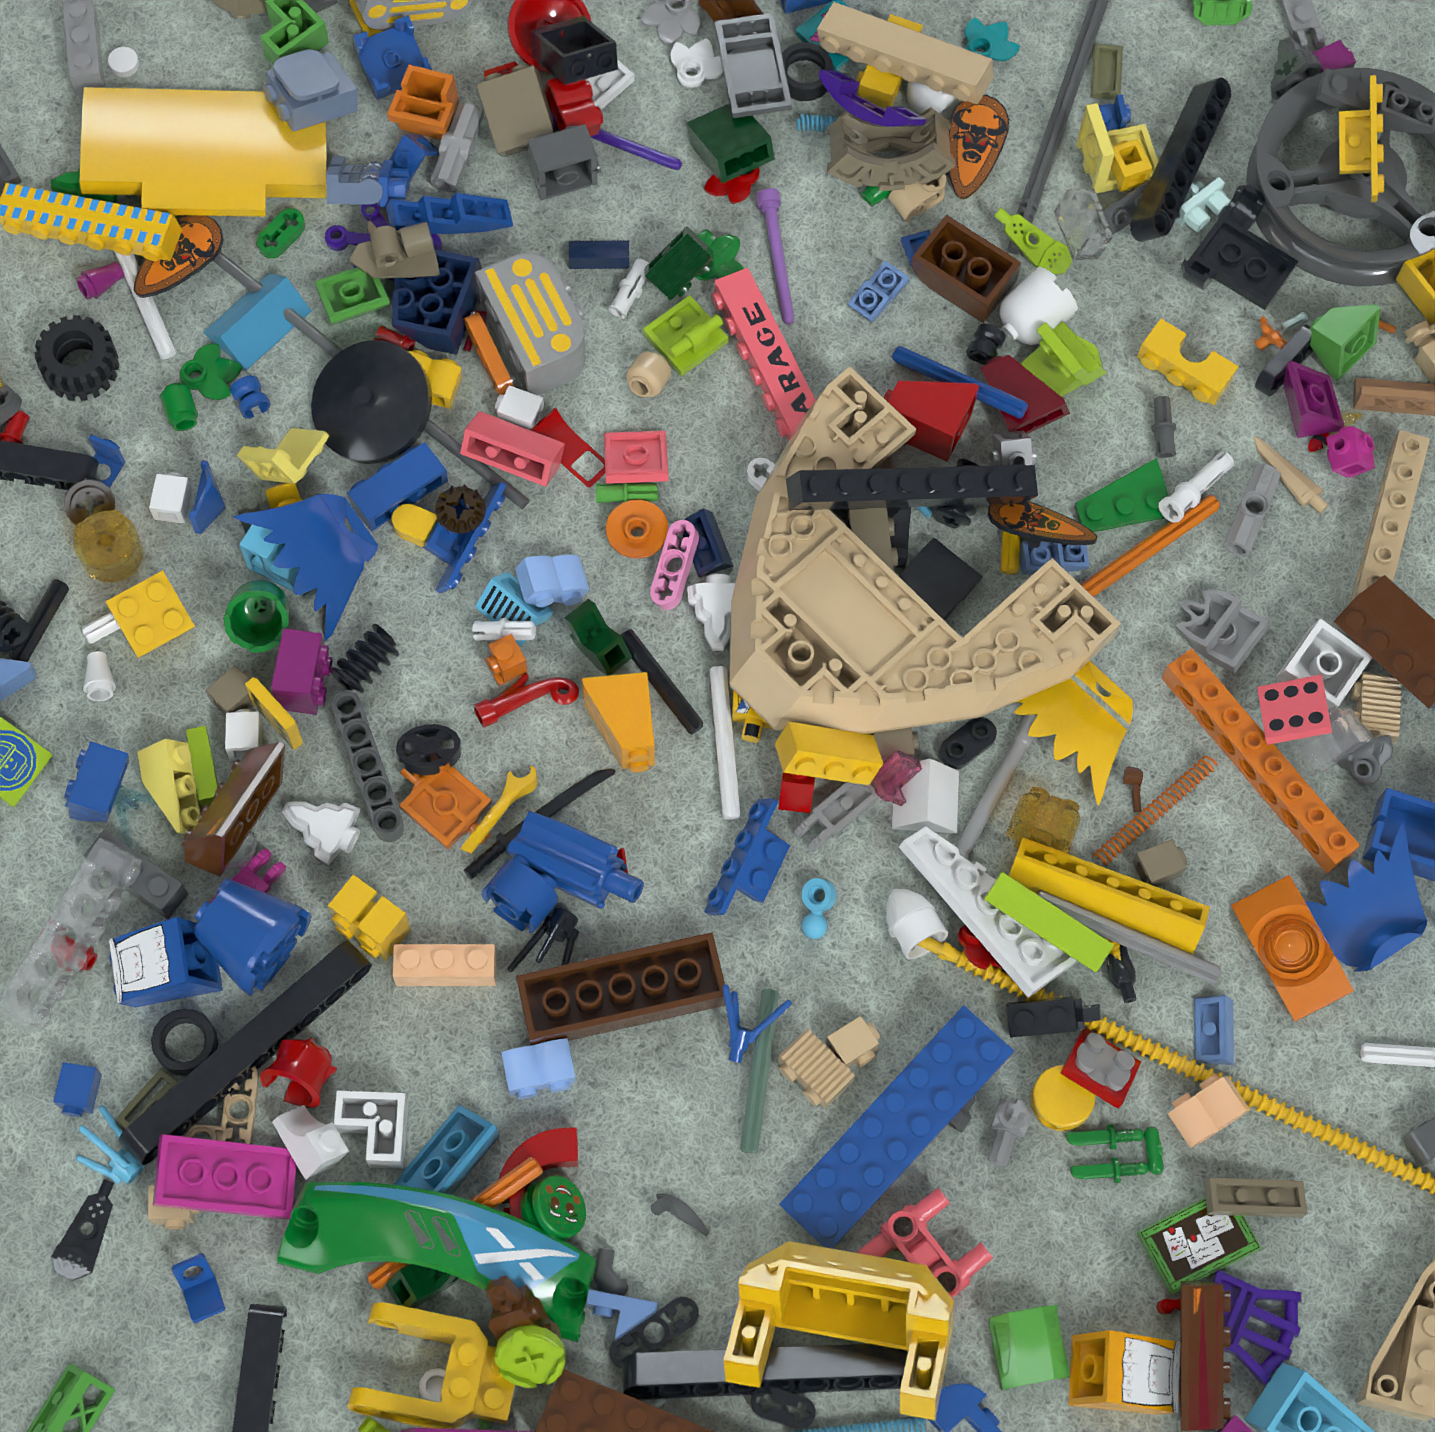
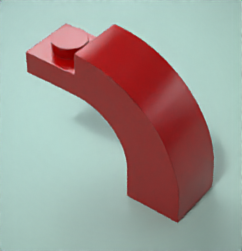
(551, 1149)

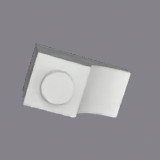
(310, 1142)

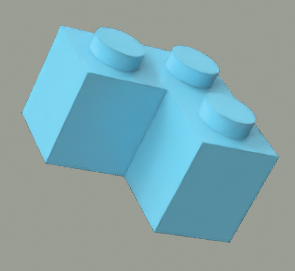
(261, 555)

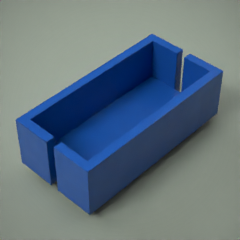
(1418, 817)

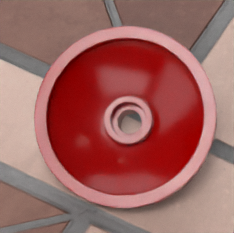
(533, 14)

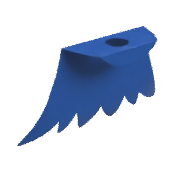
(322, 548)
(1375, 913)

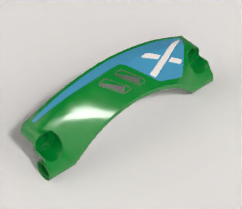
(427, 1228)

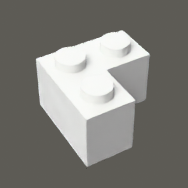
(382, 1118)

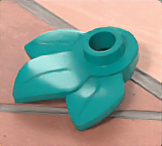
(990, 39)

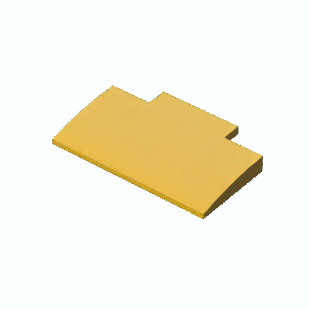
(197, 150)

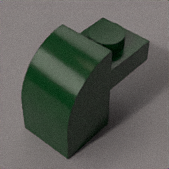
(597, 640)
(418, 1284)

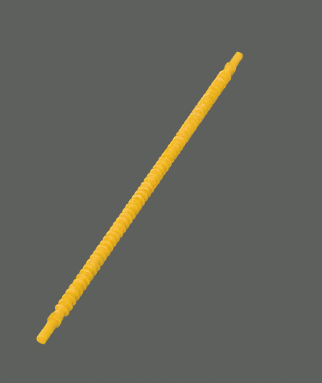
(1190, 1068)

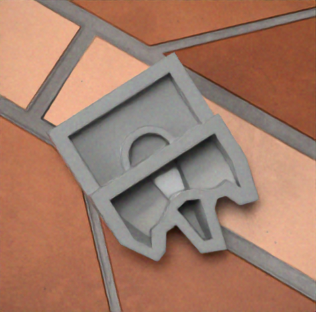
(1222, 628)

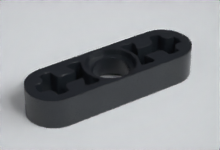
(1295, 350)
(671, 1310)

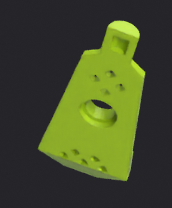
(1041, 251)

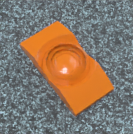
(1292, 948)

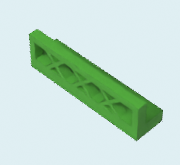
(66, 1397)

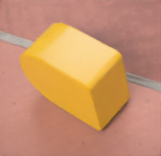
(413, 523)

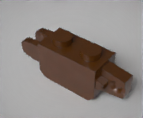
(515, 1308)

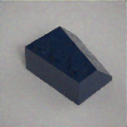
(434, 306)

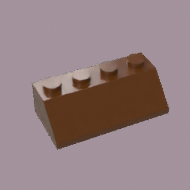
(1395, 635)

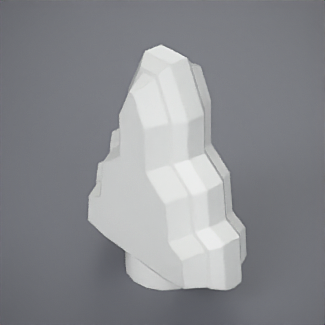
(713, 608)
(324, 827)

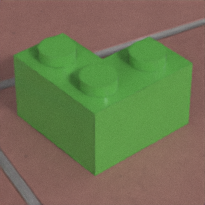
(294, 29)

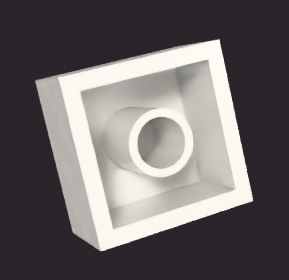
(1330, 654)

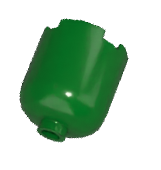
(257, 627)

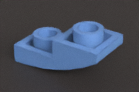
(879, 292)
(1067, 556)

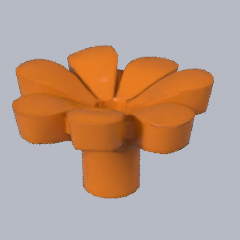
(1269, 336)

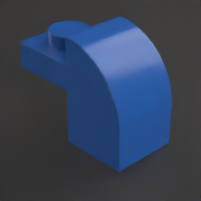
(962, 1402)

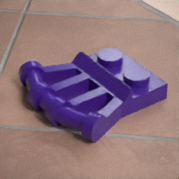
(1242, 1306)

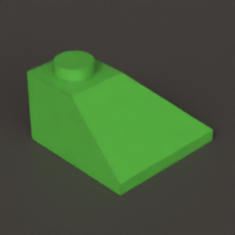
(1344, 336)

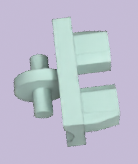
(1198, 199)

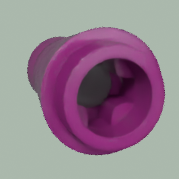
(99, 279)

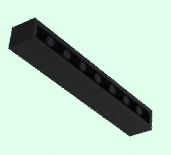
(911, 487)

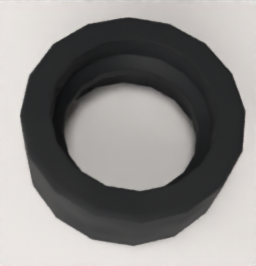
(813, 53)
(169, 1022)

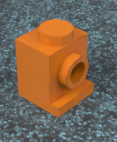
(506, 660)

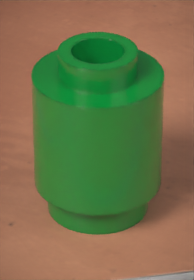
(179, 406)

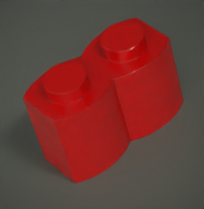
(573, 105)

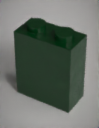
(729, 143)

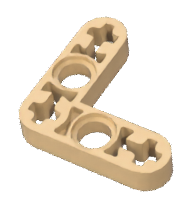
(222, 1133)

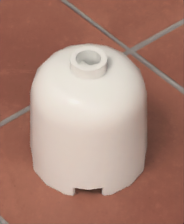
(1033, 304)

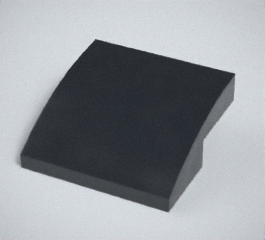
(940, 578)

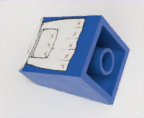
(162, 964)

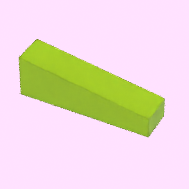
(202, 764)

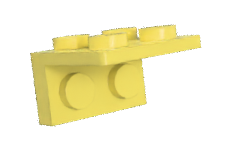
(289, 460)

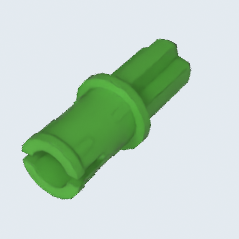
(626, 491)

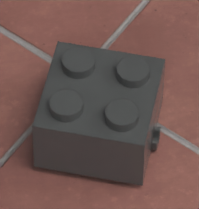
(563, 161)

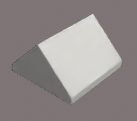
(929, 800)

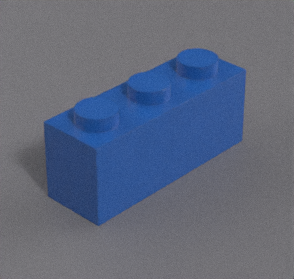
(397, 484)

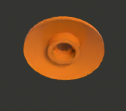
(632, 516)

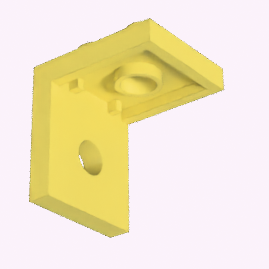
(1098, 151)

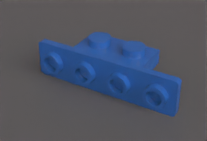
(459, 547)
(752, 862)

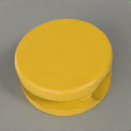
(1059, 1101)

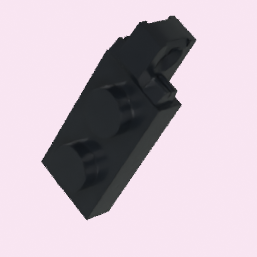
(1049, 1016)

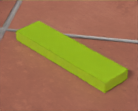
(1048, 922)

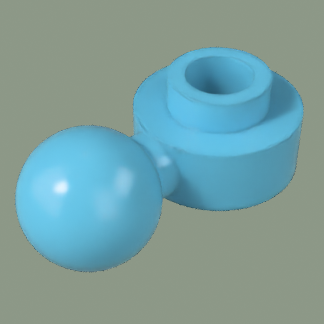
(814, 924)

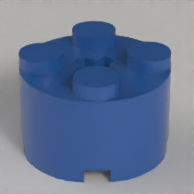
(521, 894)

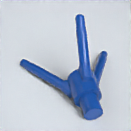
(741, 1036)

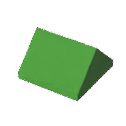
(351, 295)

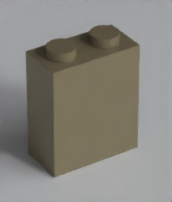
(516, 108)

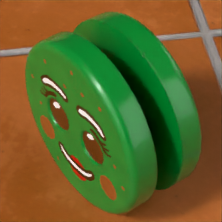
(554, 1207)

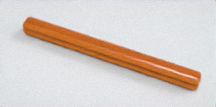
(1150, 546)
(489, 1197)

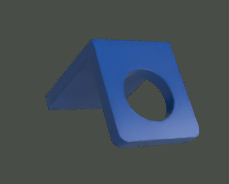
(411, 153)
(108, 453)
(200, 1291)

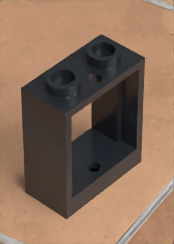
(567, 54)

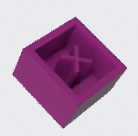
(301, 671)

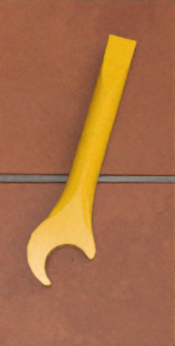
(513, 790)

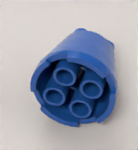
(249, 933)

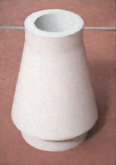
(98, 678)

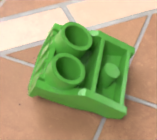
(1221, 11)
(1028, 1347)

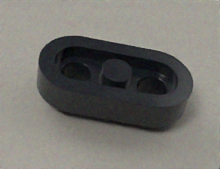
(969, 743)

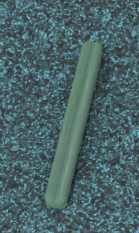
(759, 1075)

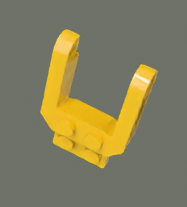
(471, 1378)

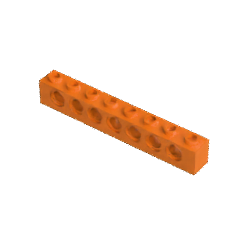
(1260, 763)

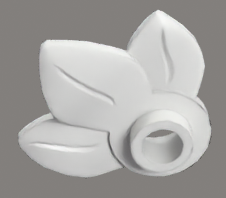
(696, 59)

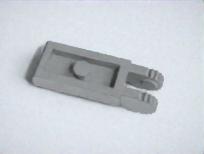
(1302, 19)
(838, 812)

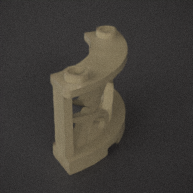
(856, 140)

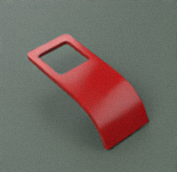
(556, 428)

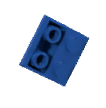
(96, 783)

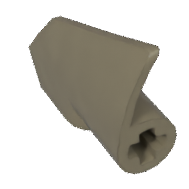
(397, 253)

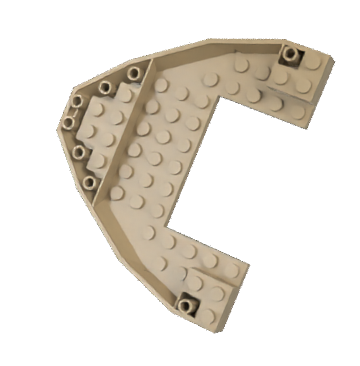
(844, 641)

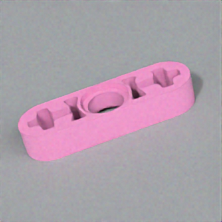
(677, 588)

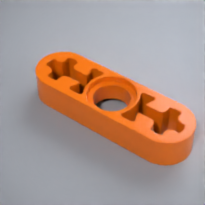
(488, 353)

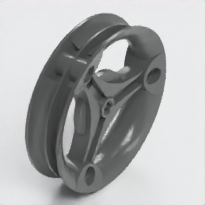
(1343, 192)

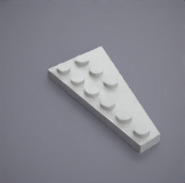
(963, 886)

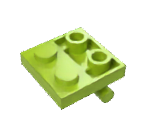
(686, 335)

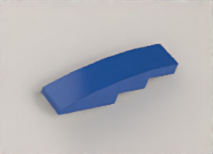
(451, 216)

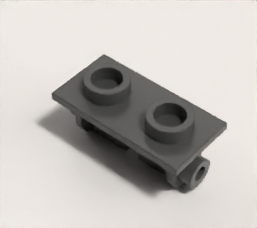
(1121, 211)

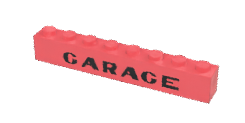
(764, 348)

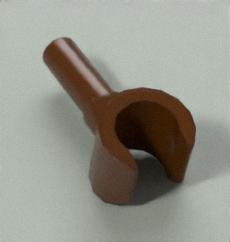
(1134, 777)

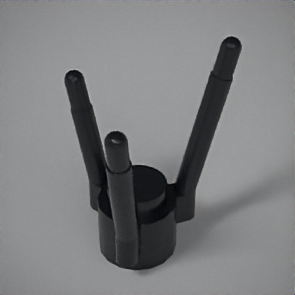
(557, 927)

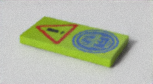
(19, 762)

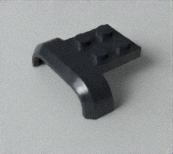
(1238, 256)

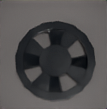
(426, 754)

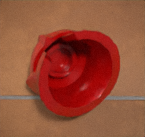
(305, 1064)

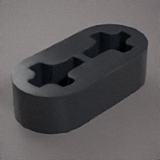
(781, 1416)

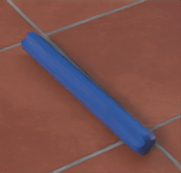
(945, 374)

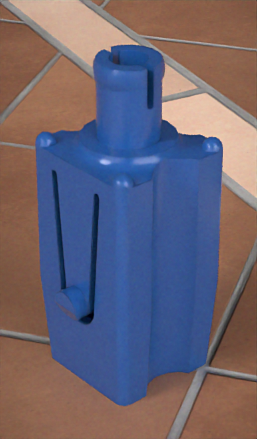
(574, 860)

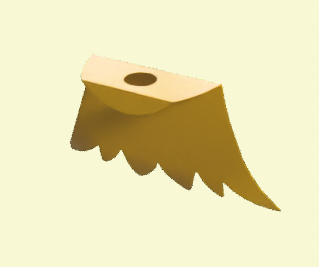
(1081, 722)

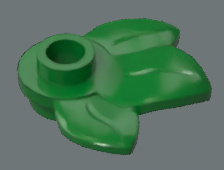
(724, 250)
(214, 371)

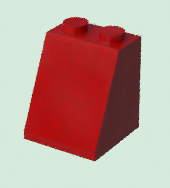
(936, 411)

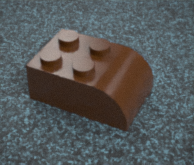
(965, 268)

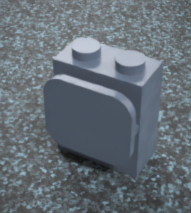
(310, 89)

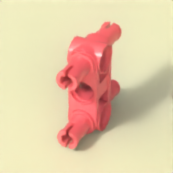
(922, 1247)

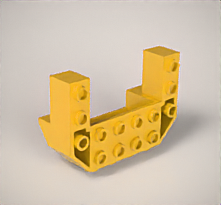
(846, 1299)

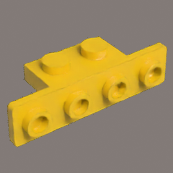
(1359, 140)

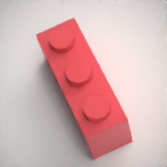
(512, 448)

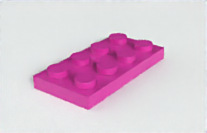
(224, 1177)

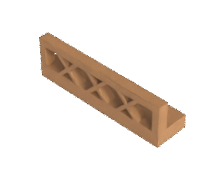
(1394, 396)

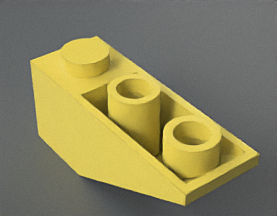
(170, 781)

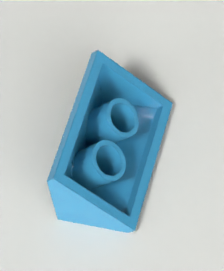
(257, 320)
(450, 1153)

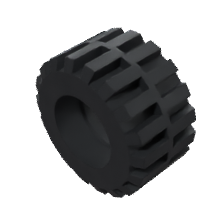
(79, 379)

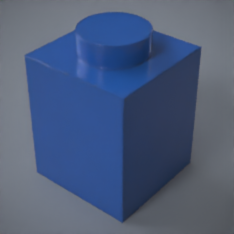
(77, 1089)

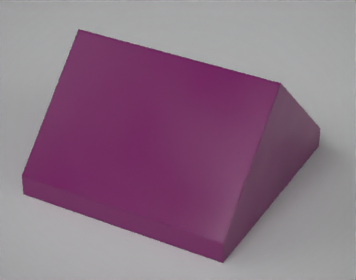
(1311, 401)

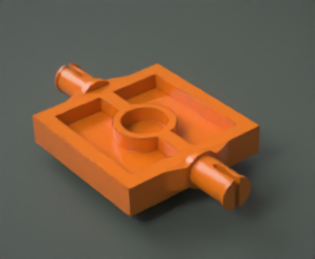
(445, 804)

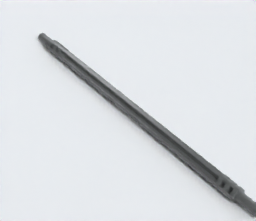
(1060, 113)

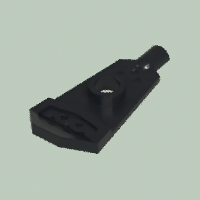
(81, 1245)

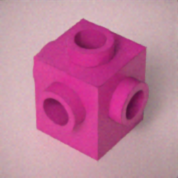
(1350, 452)

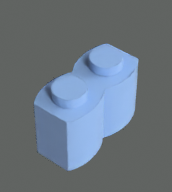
(552, 580)
(539, 1068)

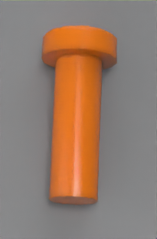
(1386, 326)

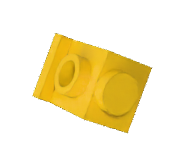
(1130, 165)

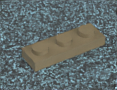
(1255, 1197)

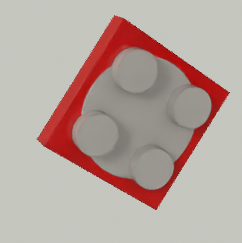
(1101, 1067)

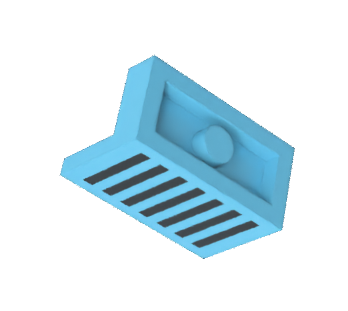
(505, 600)

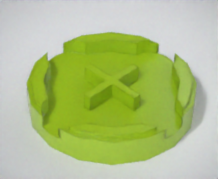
(530, 1356)

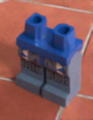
(365, 182)

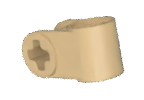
(917, 197)

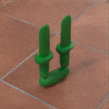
(1110, 1136)

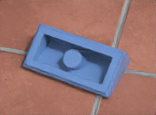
(1214, 1030)

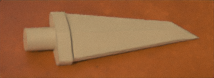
(1298, 484)

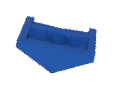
(208, 501)

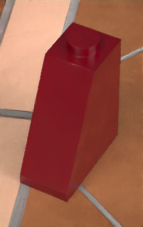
(1014, 379)

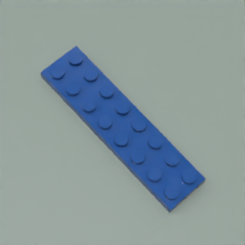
(896, 1128)

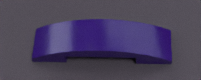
(844, 90)

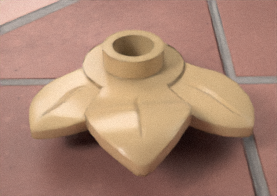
(1419, 333)

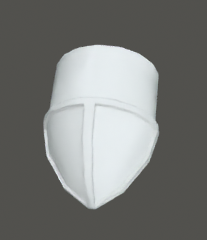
(912, 920)

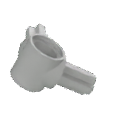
(1009, 1125)

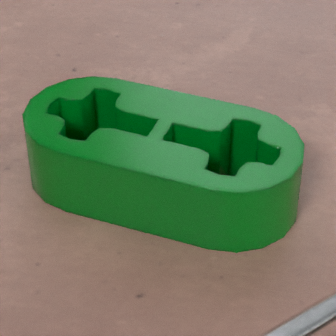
(277, 230)

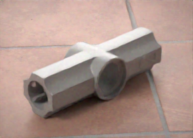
(456, 147)
(1247, 524)

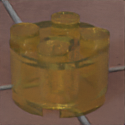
(106, 530)
(1045, 820)

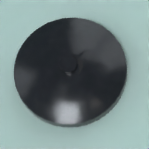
(372, 401)

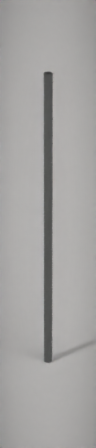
(333, 349)

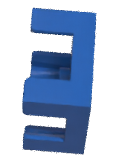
(387, 56)

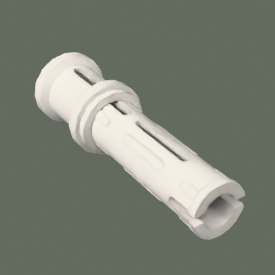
(1189, 493)

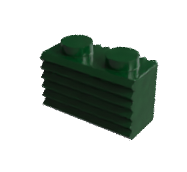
(679, 264)

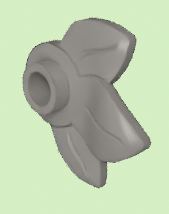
(672, 21)

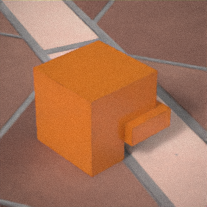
(425, 102)

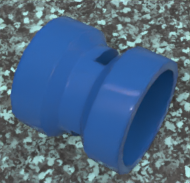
(248, 393)

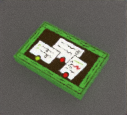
(1196, 1244)

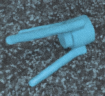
(123, 1163)

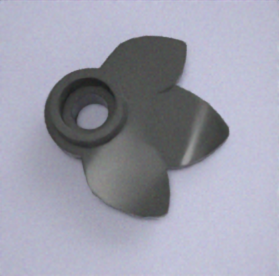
(1373, 754)

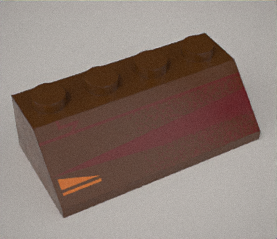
(235, 809)
(1202, 1355)

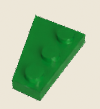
(1125, 501)

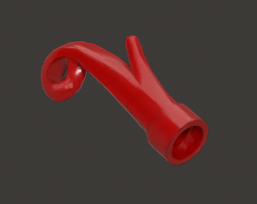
(518, 695)

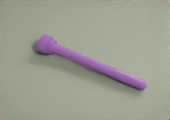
(769, 203)

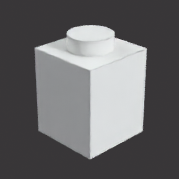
(519, 407)
(170, 497)
(243, 733)

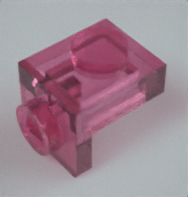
(894, 774)

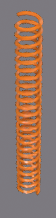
(1160, 813)

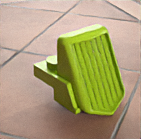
(1064, 359)

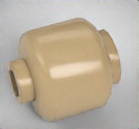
(648, 374)

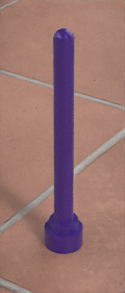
(635, 148)

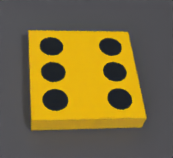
(274, 713)

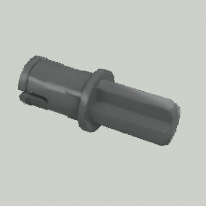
(1164, 427)

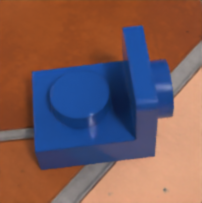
(1116, 114)

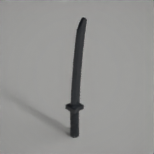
(548, 810)

